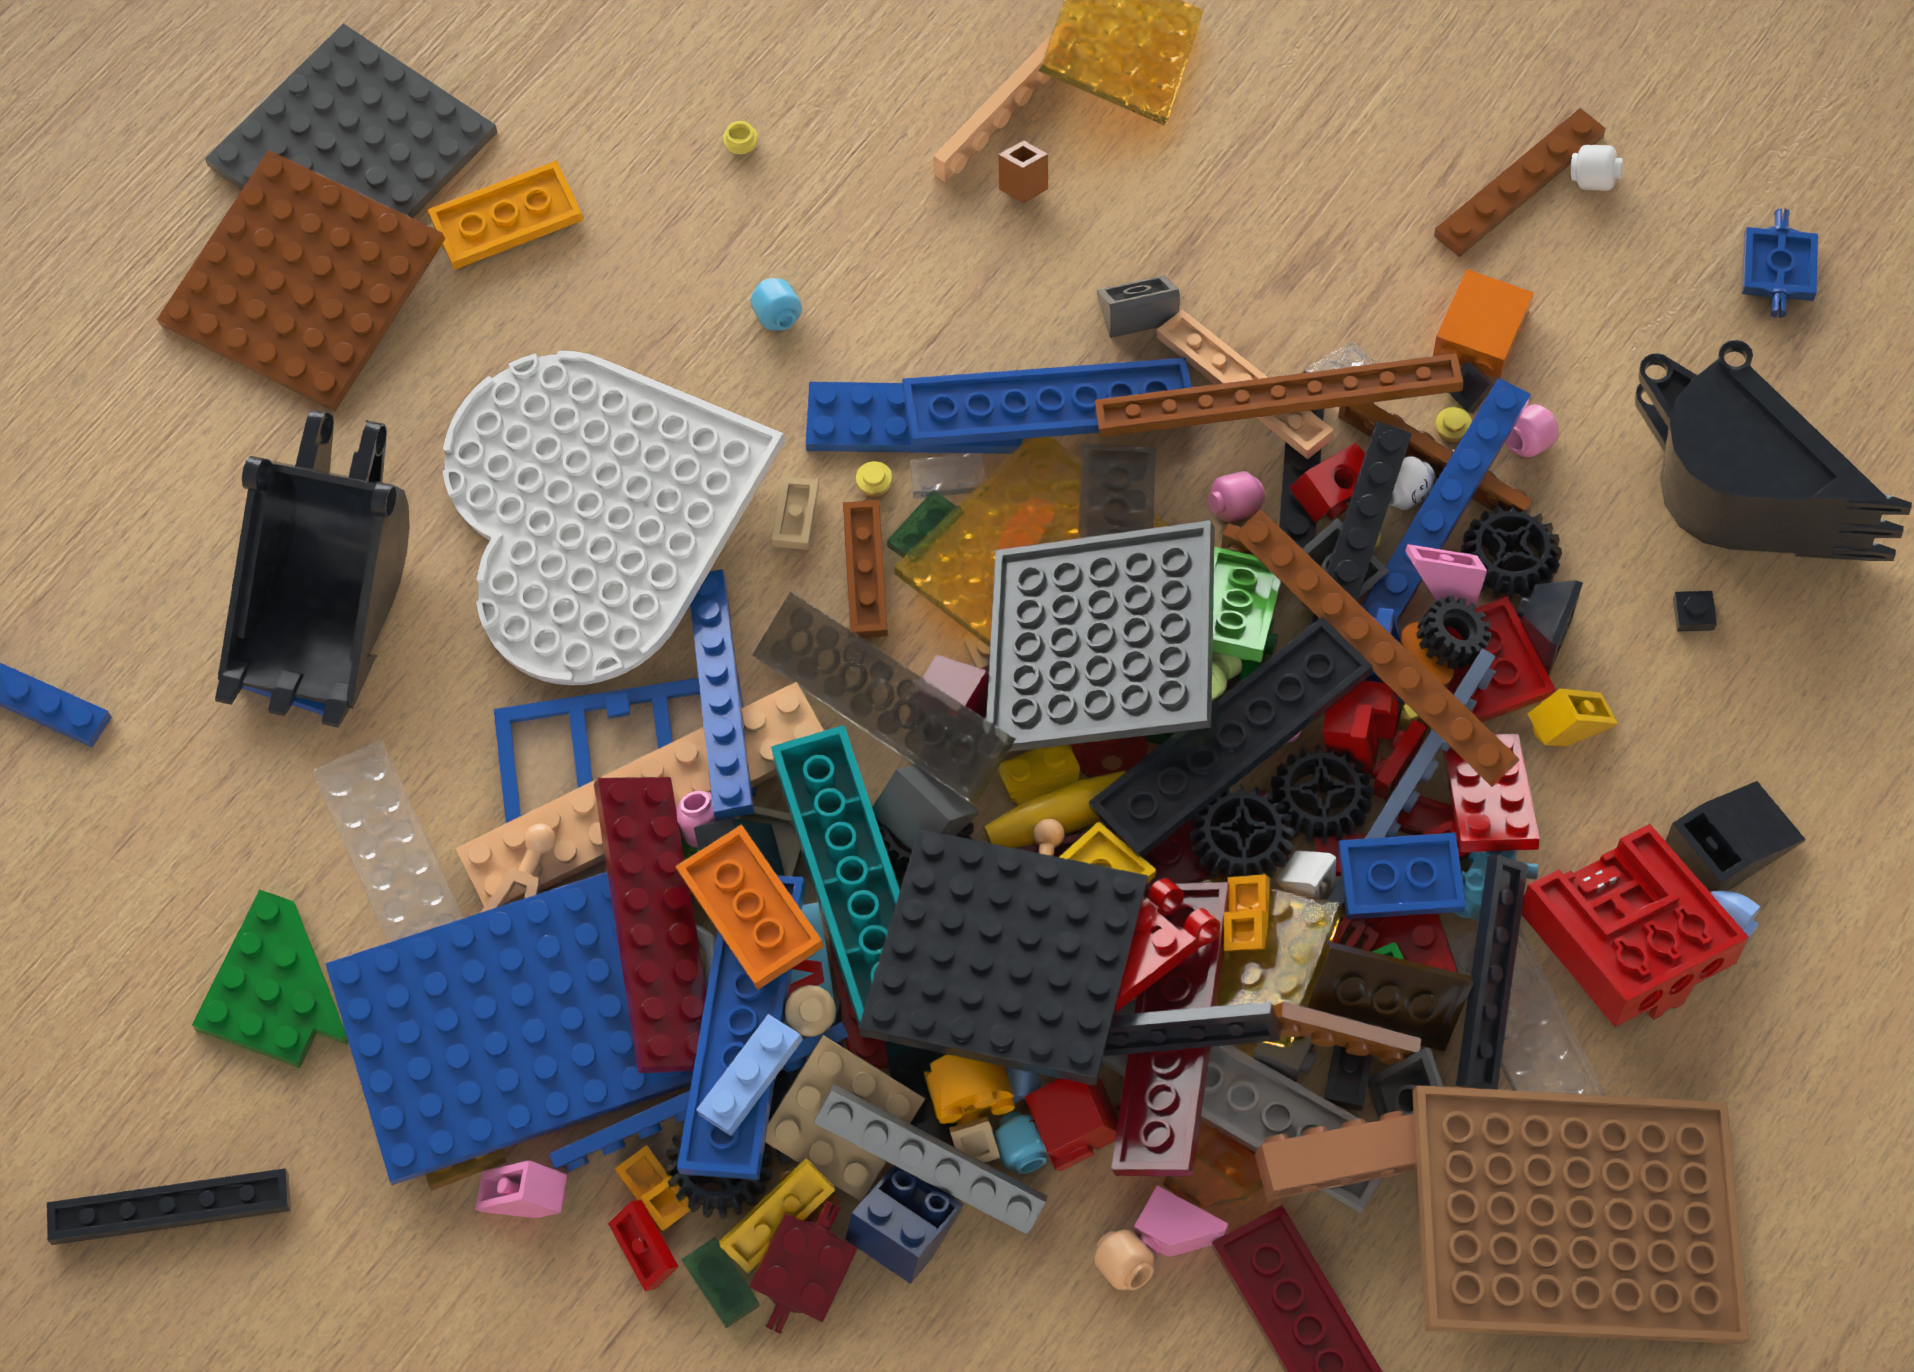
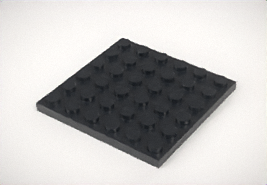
(1005, 957)

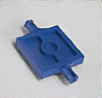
(1780, 263)

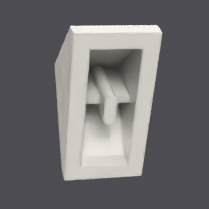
(1309, 874)

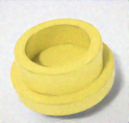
(740, 137)
(1452, 424)
(874, 478)

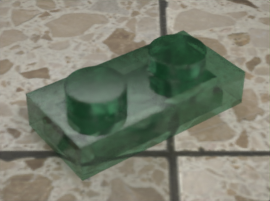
(920, 523)
(720, 1282)

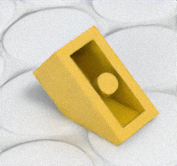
(1571, 717)

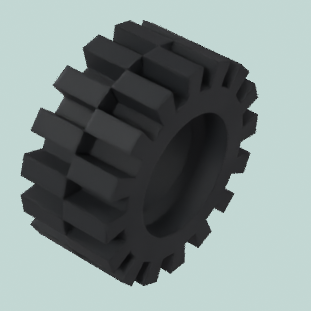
(1461, 618)

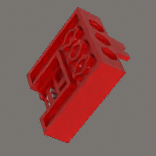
(1634, 927)

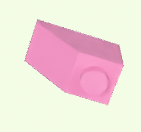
(1449, 572)
(522, 1190)
(1176, 1226)

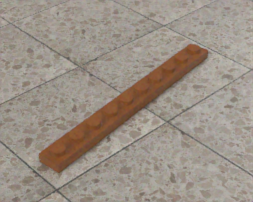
(1278, 395)
(1389, 659)

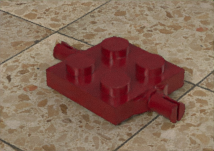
(803, 1267)

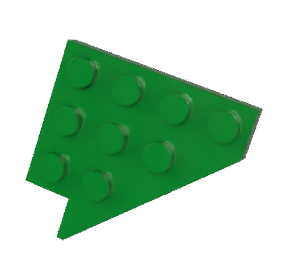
(271, 987)

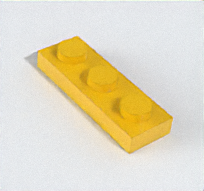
(796, 1195)

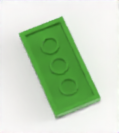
(1242, 604)

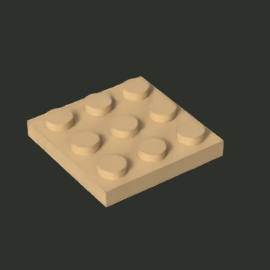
(797, 1136)

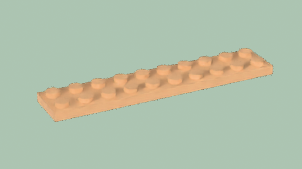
(575, 816)

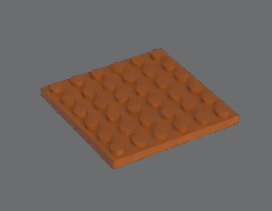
(301, 280)

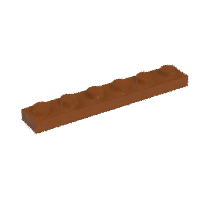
(1518, 183)
(1424, 447)

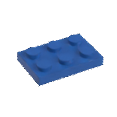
(1401, 876)

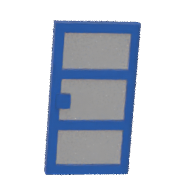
(576, 739)

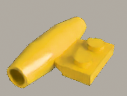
(1045, 787)

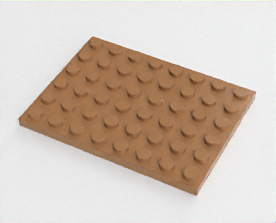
(1578, 1216)

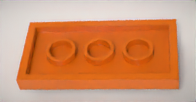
(749, 907)

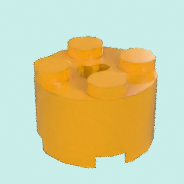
(968, 1089)

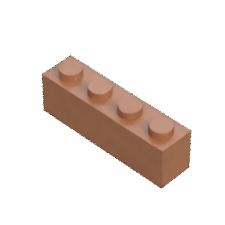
(1337, 1156)

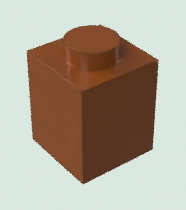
(1023, 171)

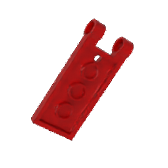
(1160, 952)

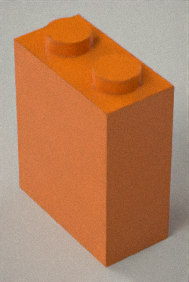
(1483, 322)

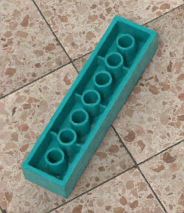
(840, 852)

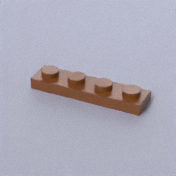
(865, 568)
(1355, 1036)

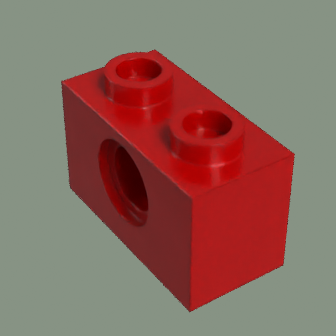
(1329, 485)

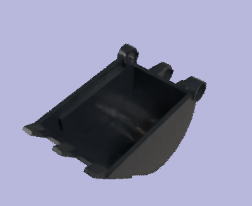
(1754, 470)
(313, 573)

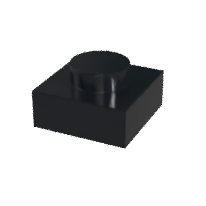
(1475, 387)
(1694, 611)

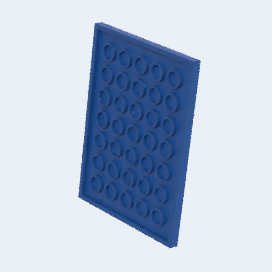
(493, 1029)

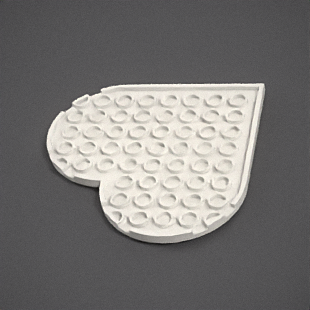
(595, 508)

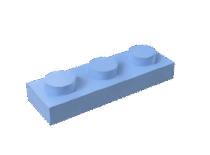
(749, 1075)

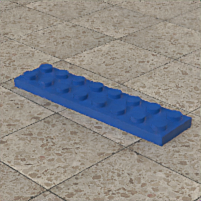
(1027, 400)
(728, 1021)

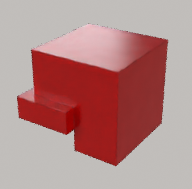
(1360, 722)
(1073, 1120)

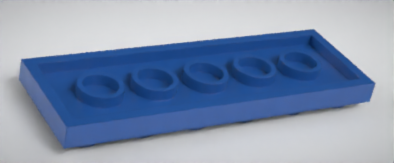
(873, 420)

